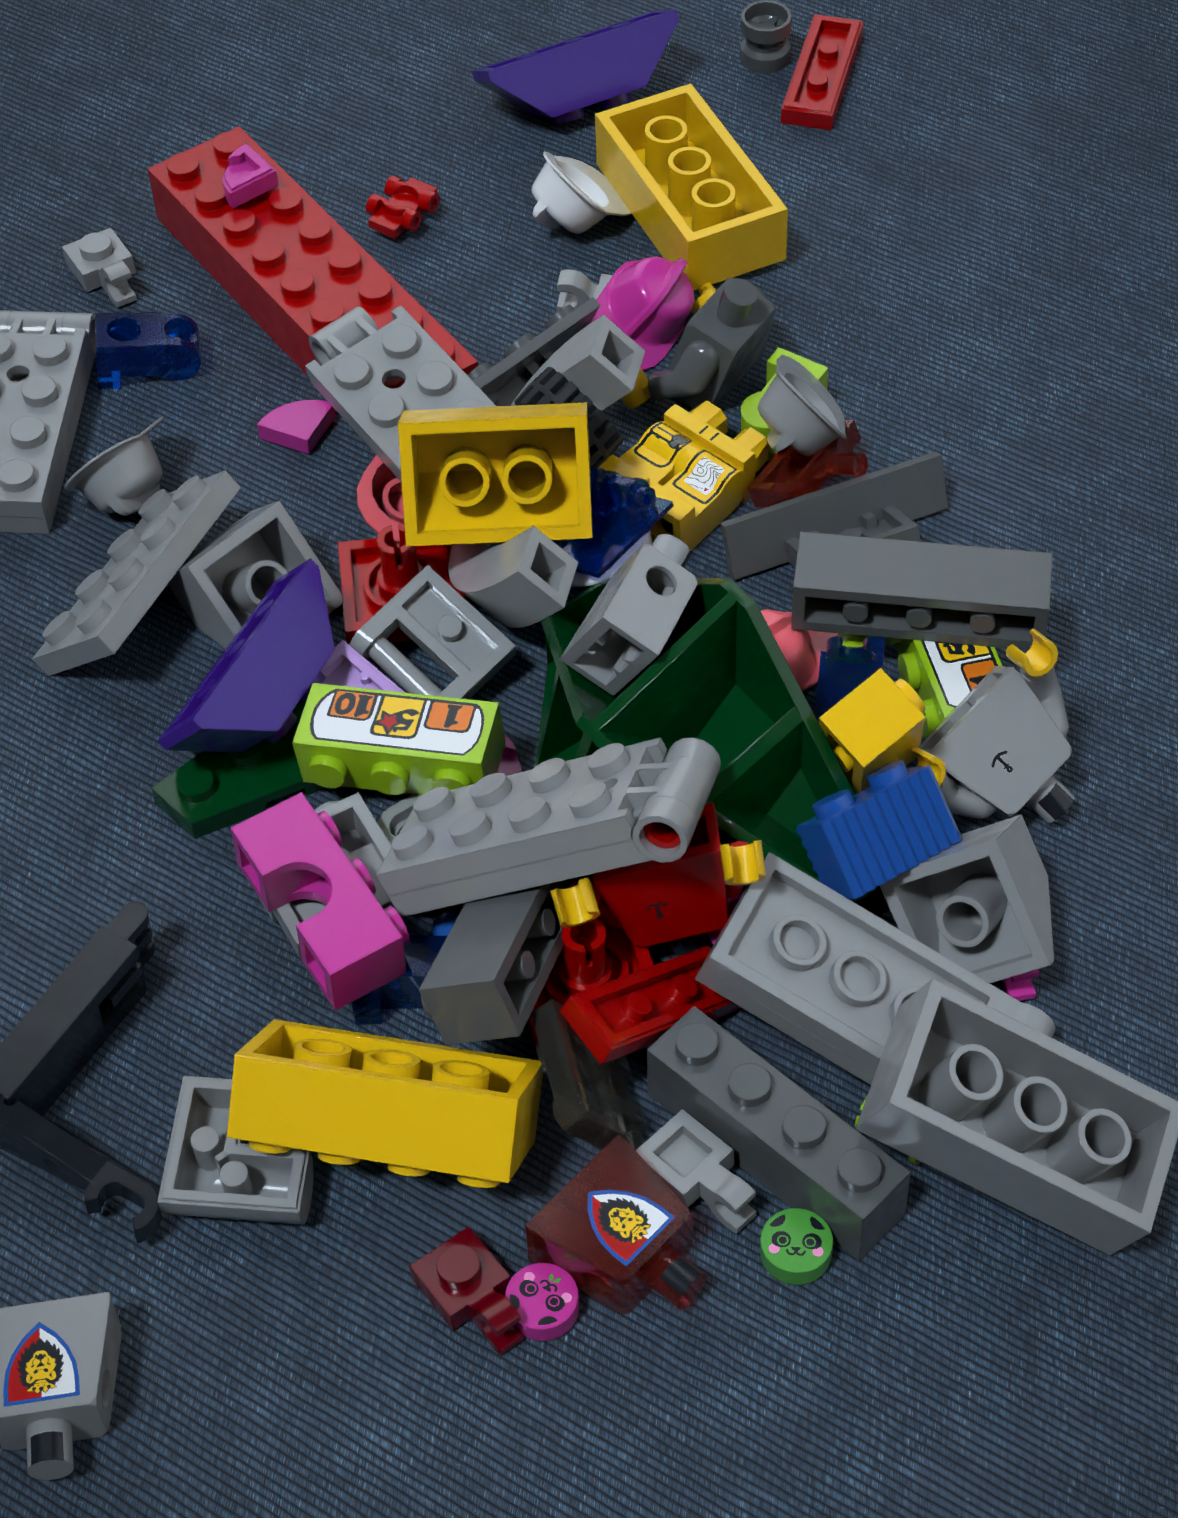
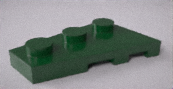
(232, 786)

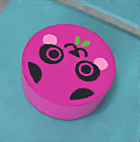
(545, 1300)

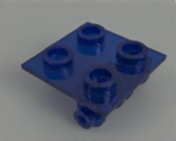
(620, 516)

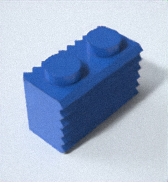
(879, 831)

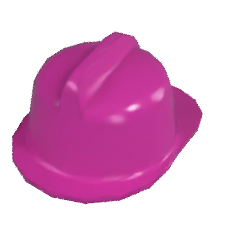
(649, 304)

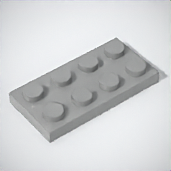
(136, 574)

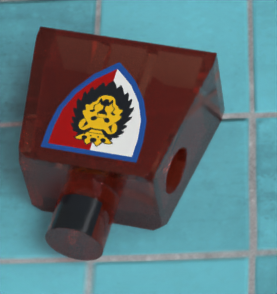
(619, 1233)

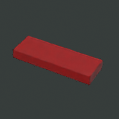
(822, 72)
(642, 1006)

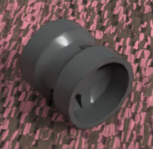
(765, 38)

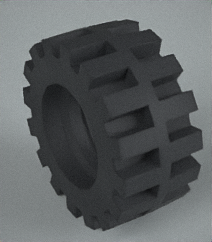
(554, 388)

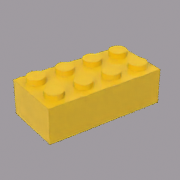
(691, 186)
(385, 1102)

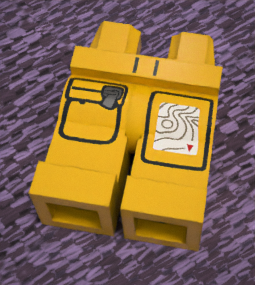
(694, 467)

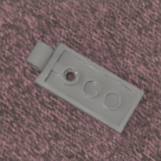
(361, 358)

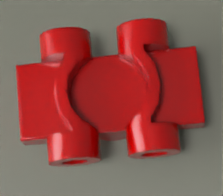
(404, 207)

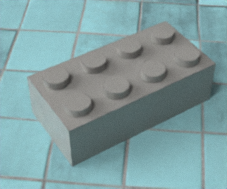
(1022, 1118)

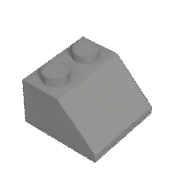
(237, 567)
(980, 902)

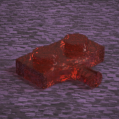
(795, 475)

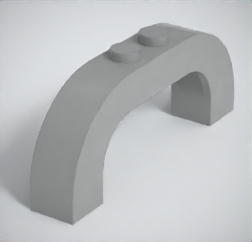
(530, 573)

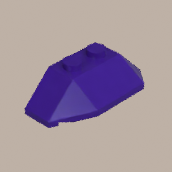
(583, 69)
(261, 671)

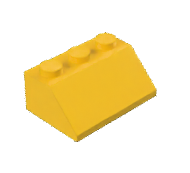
(495, 473)

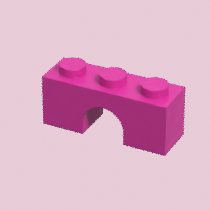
(297, 856)

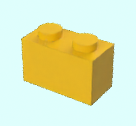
(874, 727)

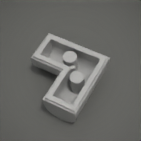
(222, 1175)

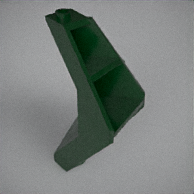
(714, 683)

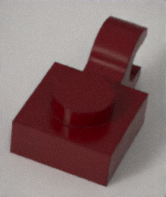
(468, 1284)

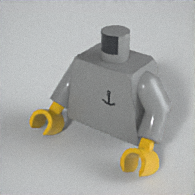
(1005, 741)

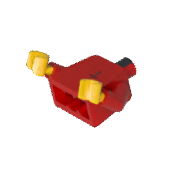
(668, 899)

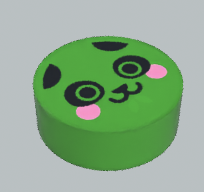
(796, 1246)

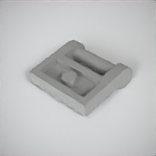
(443, 628)

